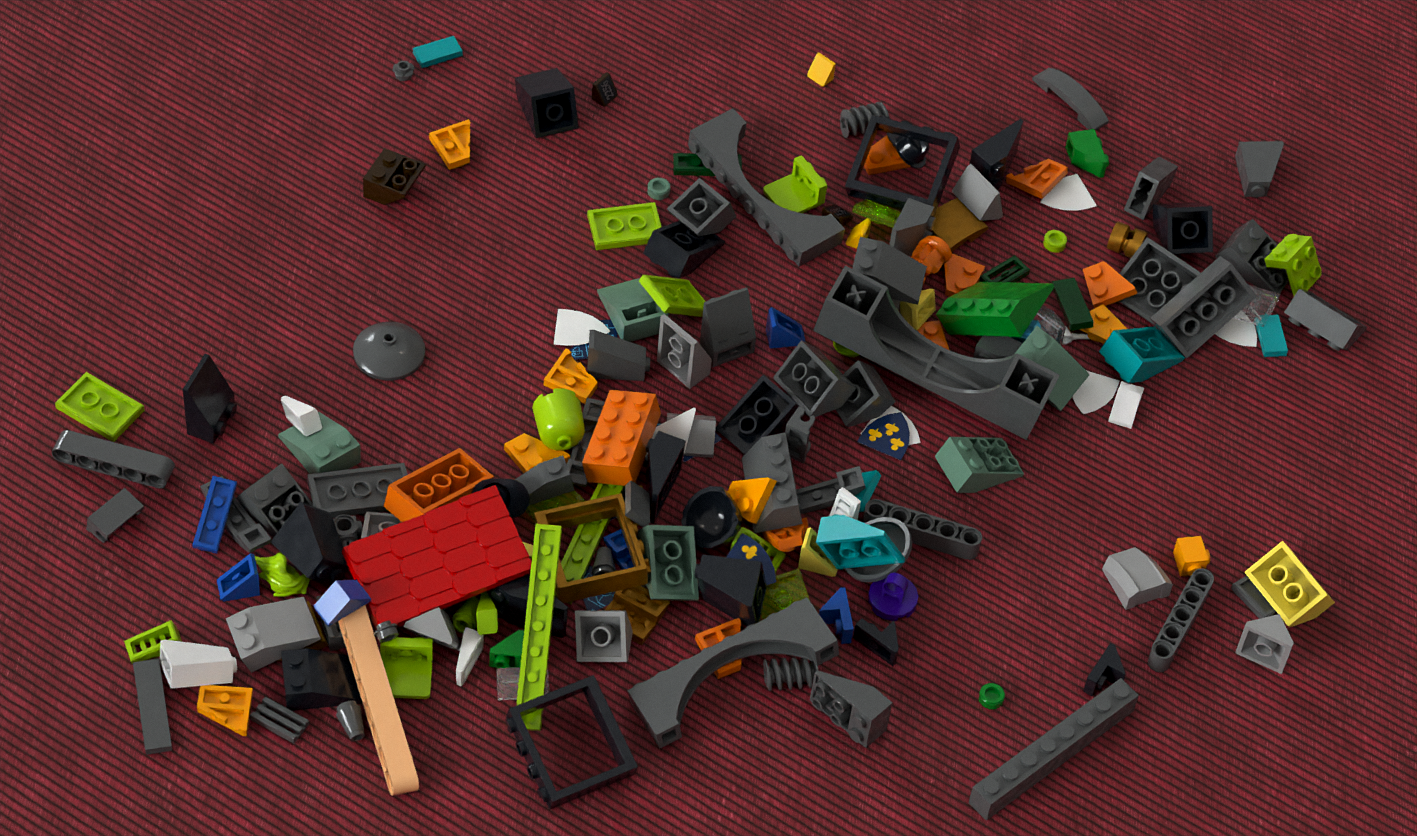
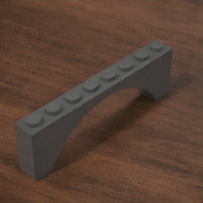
(798, 234)
(791, 631)

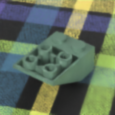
(631, 310)
(977, 463)

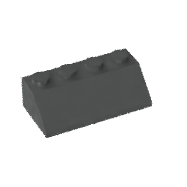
(1203, 306)
(772, 459)

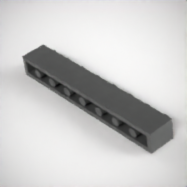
(1053, 749)

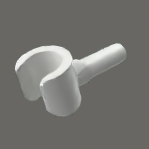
(1069, 337)

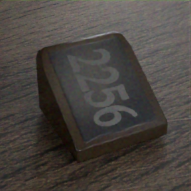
(604, 90)
(839, 214)

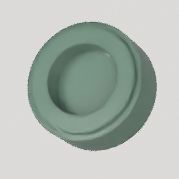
(658, 188)

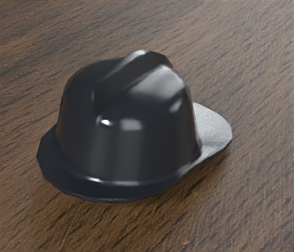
(910, 150)
(512, 492)

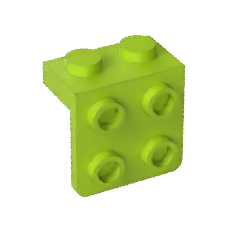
(799, 190)
(1300, 260)
(408, 666)

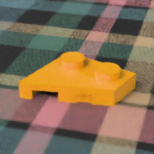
(453, 144)
(1103, 324)
(571, 376)
(529, 452)
(751, 496)
(226, 706)

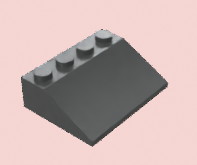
(1157, 278)

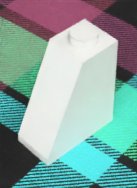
(196, 664)

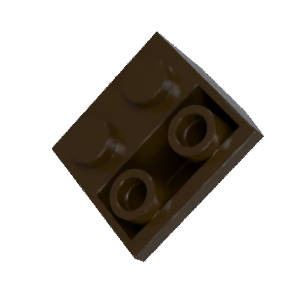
(391, 177)

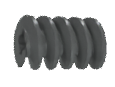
(859, 118)
(789, 673)

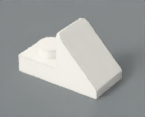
(1126, 404)

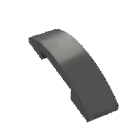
(1075, 95)
(590, 416)
(824, 493)
(242, 527)

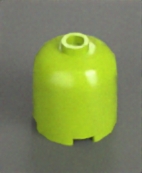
(559, 419)

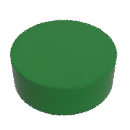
(991, 696)

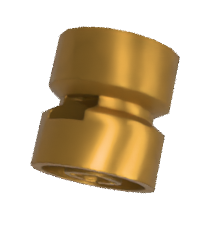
(1125, 239)

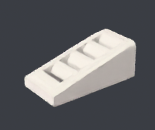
(301, 415)
(841, 504)
(470, 649)

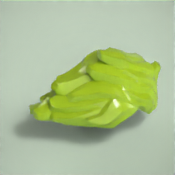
(281, 577)

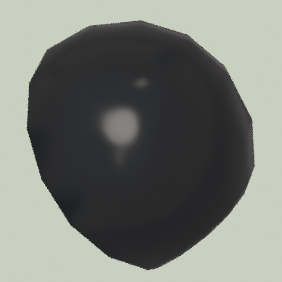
(713, 516)

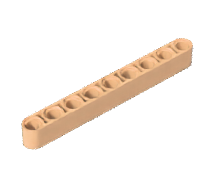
(379, 703)

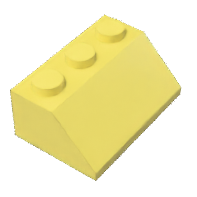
(1289, 586)

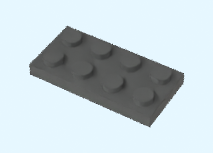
(353, 489)

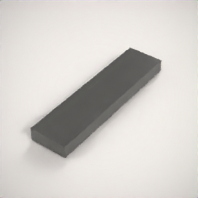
(152, 706)

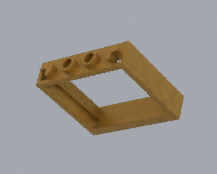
(605, 583)

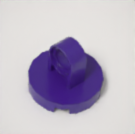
(893, 597)

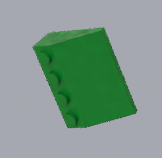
(993, 308)

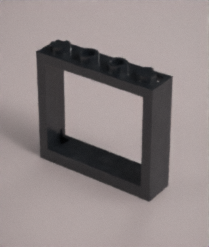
(891, 197)
(536, 770)

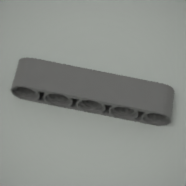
(113, 459)
(929, 530)
(1186, 609)

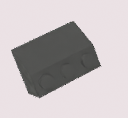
(1324, 320)
(813, 380)

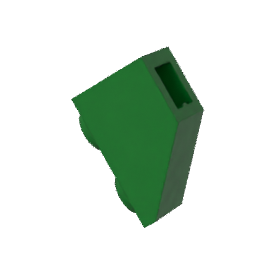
(1086, 152)
(507, 652)

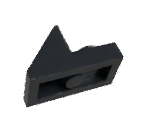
(880, 643)
(1107, 669)

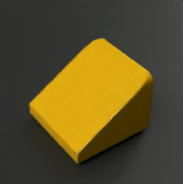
(821, 70)
(858, 231)

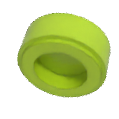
(1055, 241)

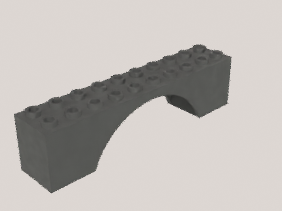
(1000, 390)

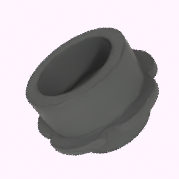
(403, 70)
(386, 631)

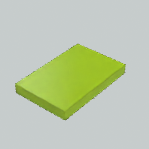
(623, 225)
(674, 295)
(99, 406)

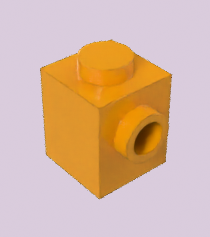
(1190, 555)

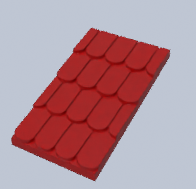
(438, 558)

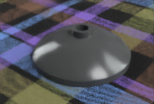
(389, 351)
(900, 537)

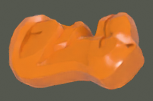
(932, 252)

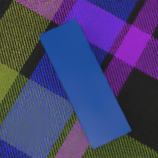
(214, 514)

